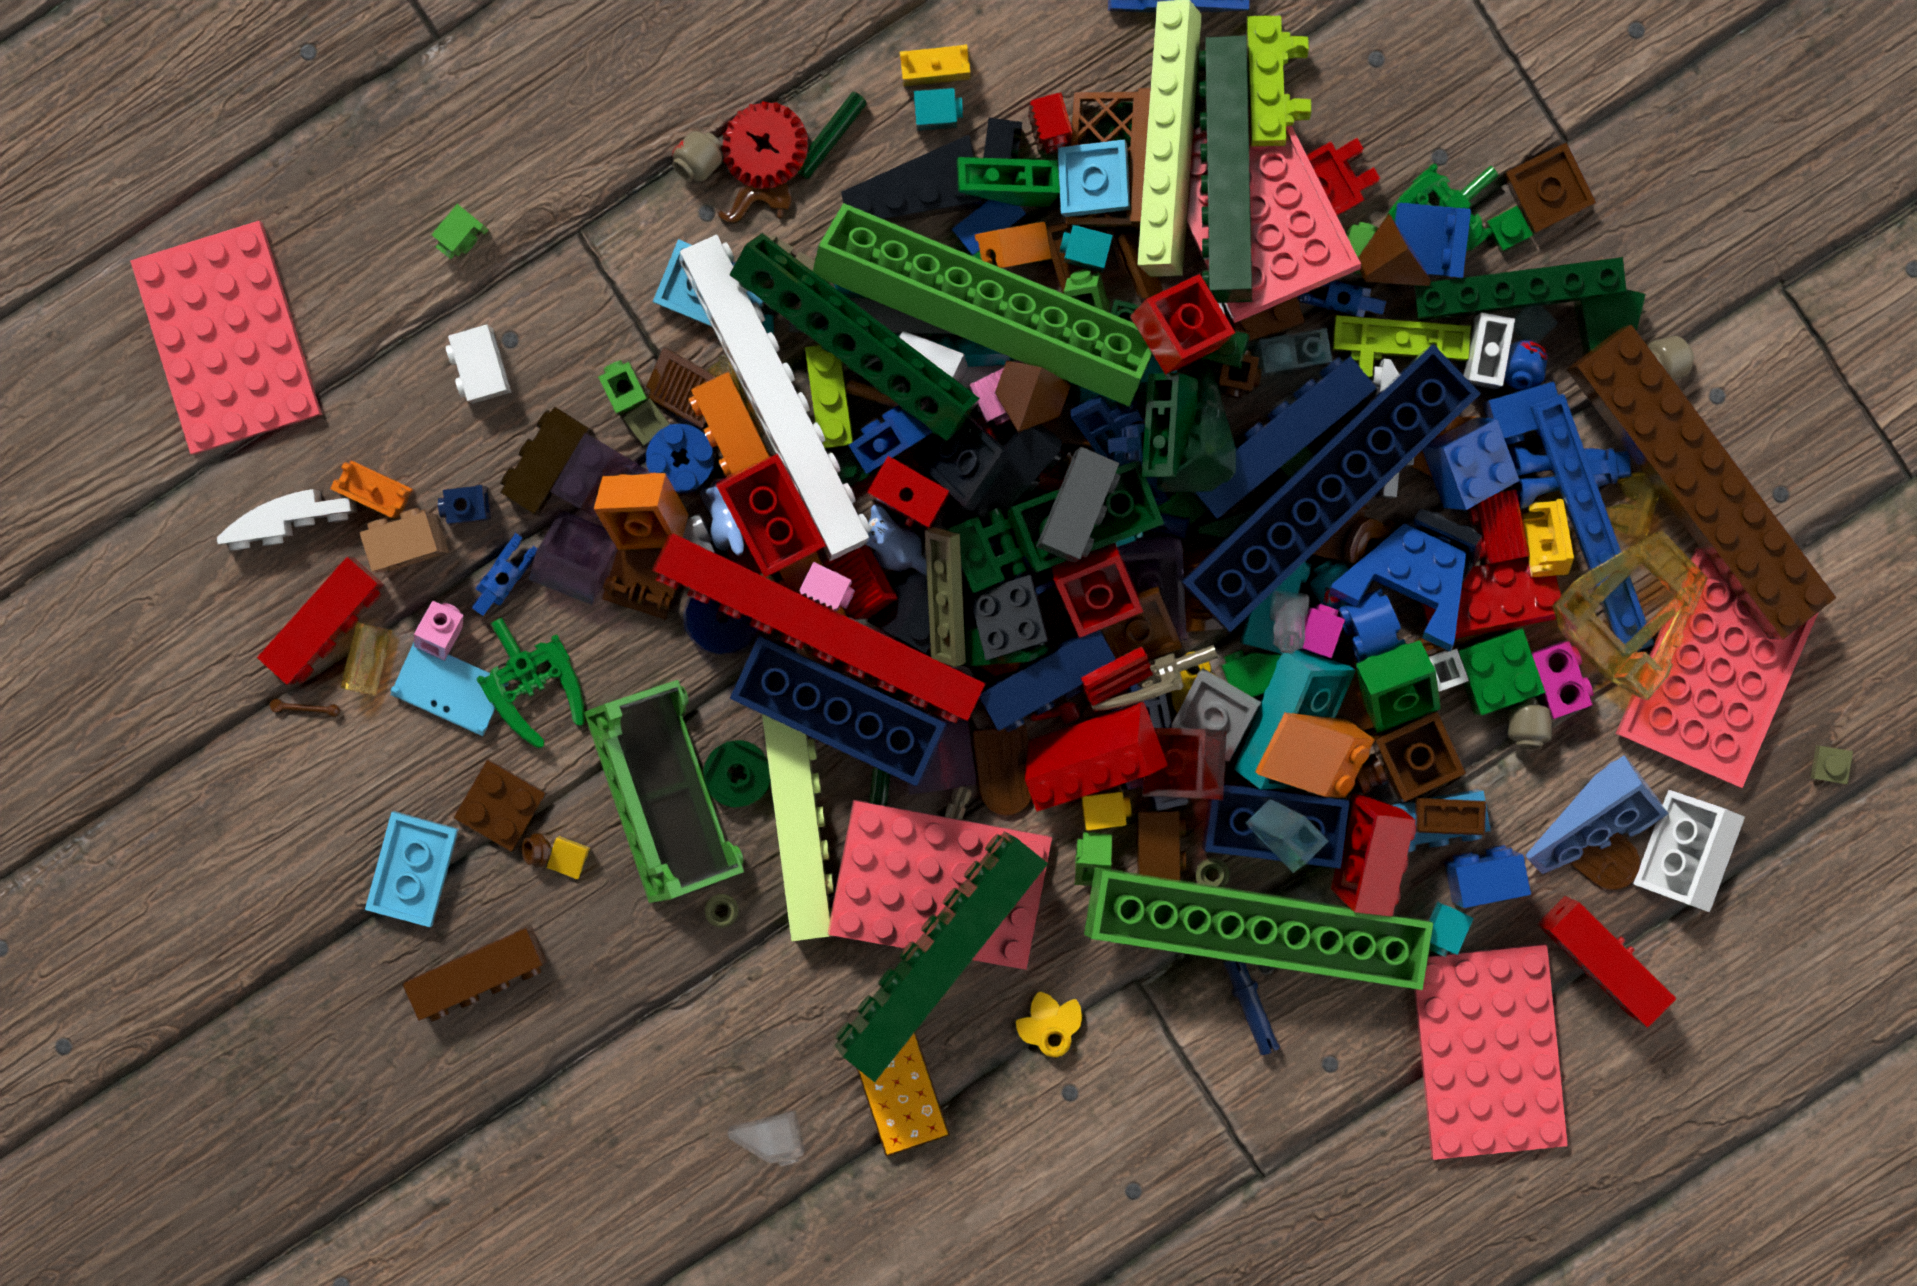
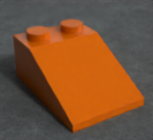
(1316, 754)

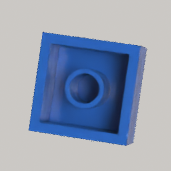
(1470, 463)
(1487, 877)

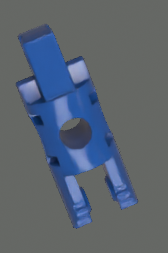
(1356, 304)
(491, 588)

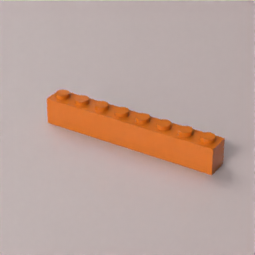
(741, 446)

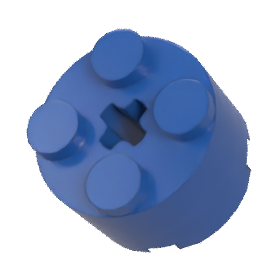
(677, 439)
(1371, 625)

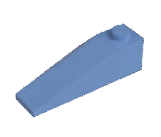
(1609, 804)

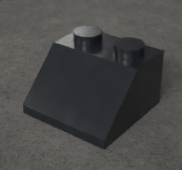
(909, 615)

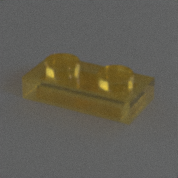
(366, 658)

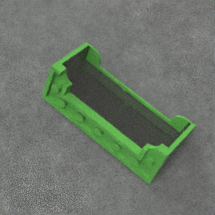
(661, 792)

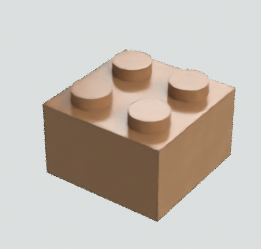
(404, 541)

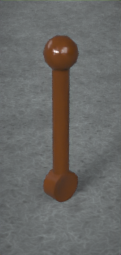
(278, 705)

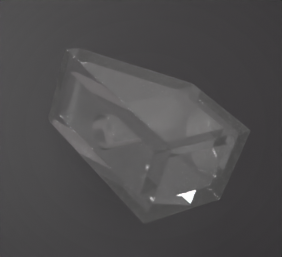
(771, 1138)

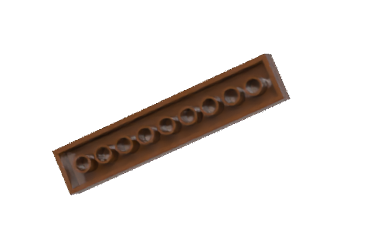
(1701, 483)

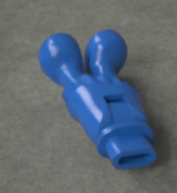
(1605, 465)

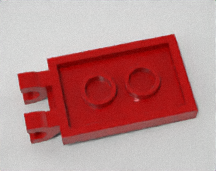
(1337, 176)

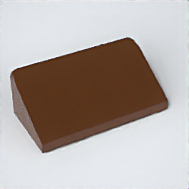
(1144, 284)

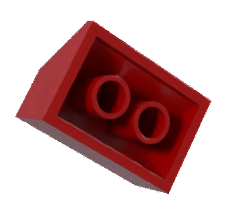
(770, 514)
(1373, 856)

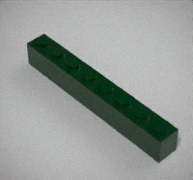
(1228, 169)

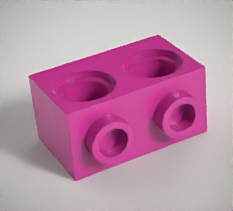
(1322, 630)
(1567, 675)

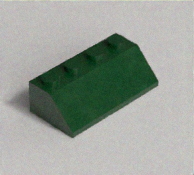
(1128, 513)

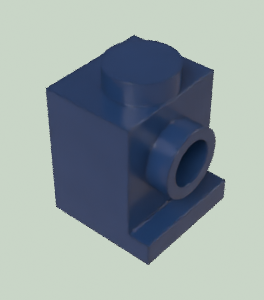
(477, 505)

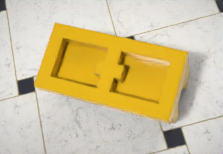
(935, 65)
(1548, 539)

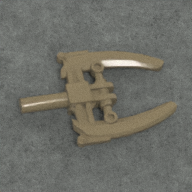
(1166, 674)

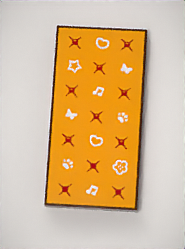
(905, 1101)

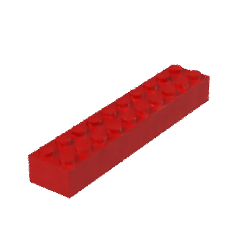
(818, 627)

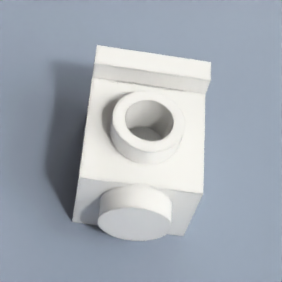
(1448, 669)

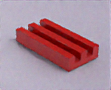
(1116, 676)

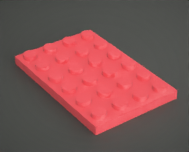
(1293, 225)
(226, 337)
(1719, 687)
(903, 867)
(1490, 1052)

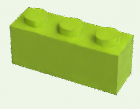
(829, 397)

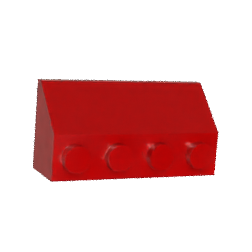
(1092, 756)

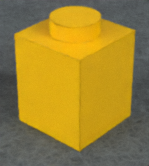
(1105, 810)

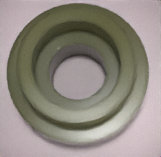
(1208, 864)
(716, 920)

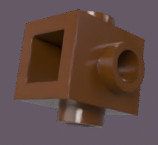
(1249, 377)

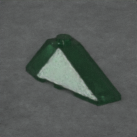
(1210, 449)

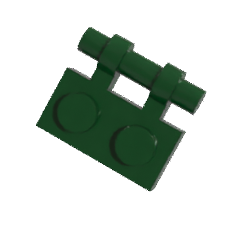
(977, 556)

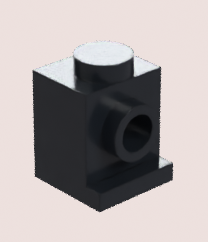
(1000, 139)

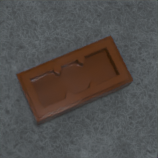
(1450, 816)

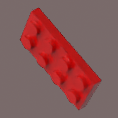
(1502, 598)

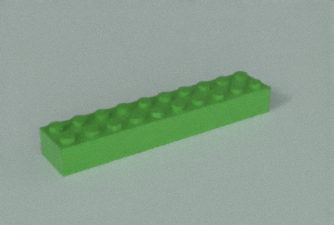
(983, 303)
(1257, 928)

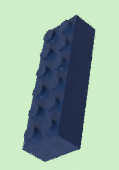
(1289, 431)
(839, 711)

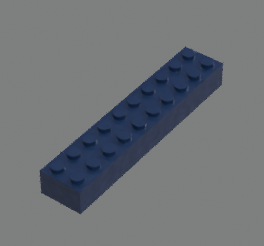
(1330, 488)

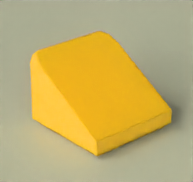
(568, 857)

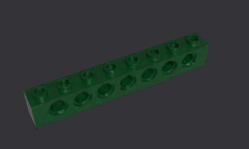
(845, 320)

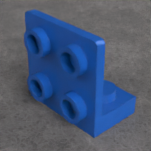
(1436, 236)

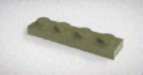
(945, 596)

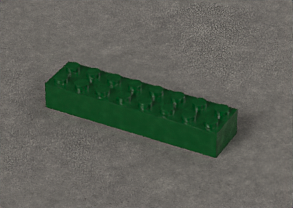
(939, 955)

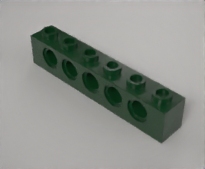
(1521, 289)

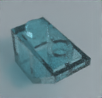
(1293, 352)
(1287, 834)

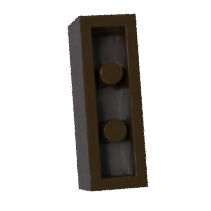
(543, 460)

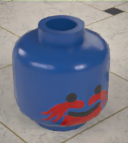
(1525, 365)

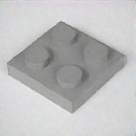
(1218, 707)

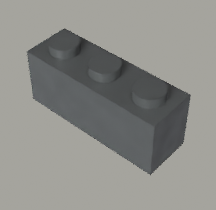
(1079, 505)

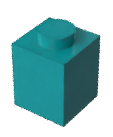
(937, 109)
(1086, 248)
(1449, 929)

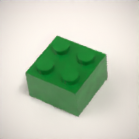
(1500, 672)
(1398, 685)

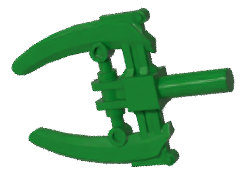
(1432, 181)
(523, 668)

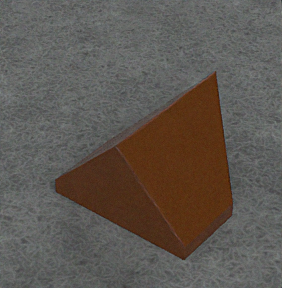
(1391, 258)
(1030, 394)

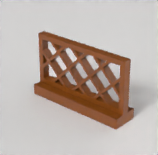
(1136, 151)

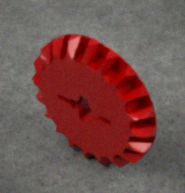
(766, 167)

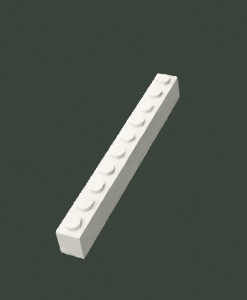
(774, 397)

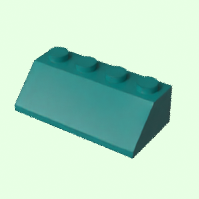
(1299, 685)

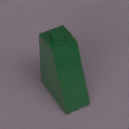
(1604, 316)

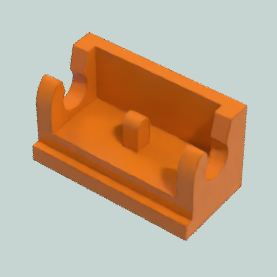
(1015, 245)
(372, 489)

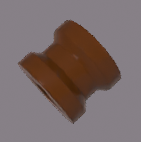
(1371, 775)

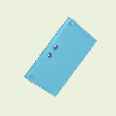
(449, 685)

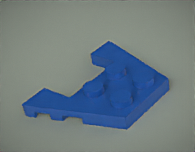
(1417, 568)

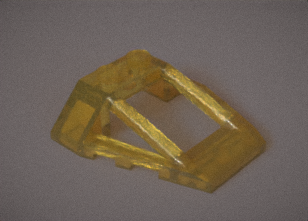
(1604, 650)

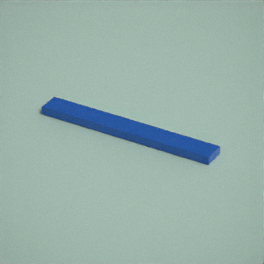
(1587, 510)

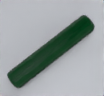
(832, 133)

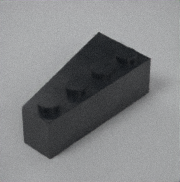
(917, 187)

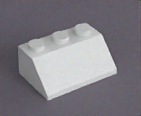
(1689, 850)

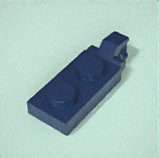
(1130, 443)

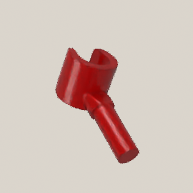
(1068, 712)

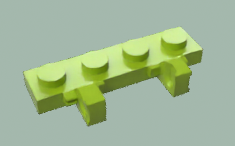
(1269, 107)
(1375, 337)

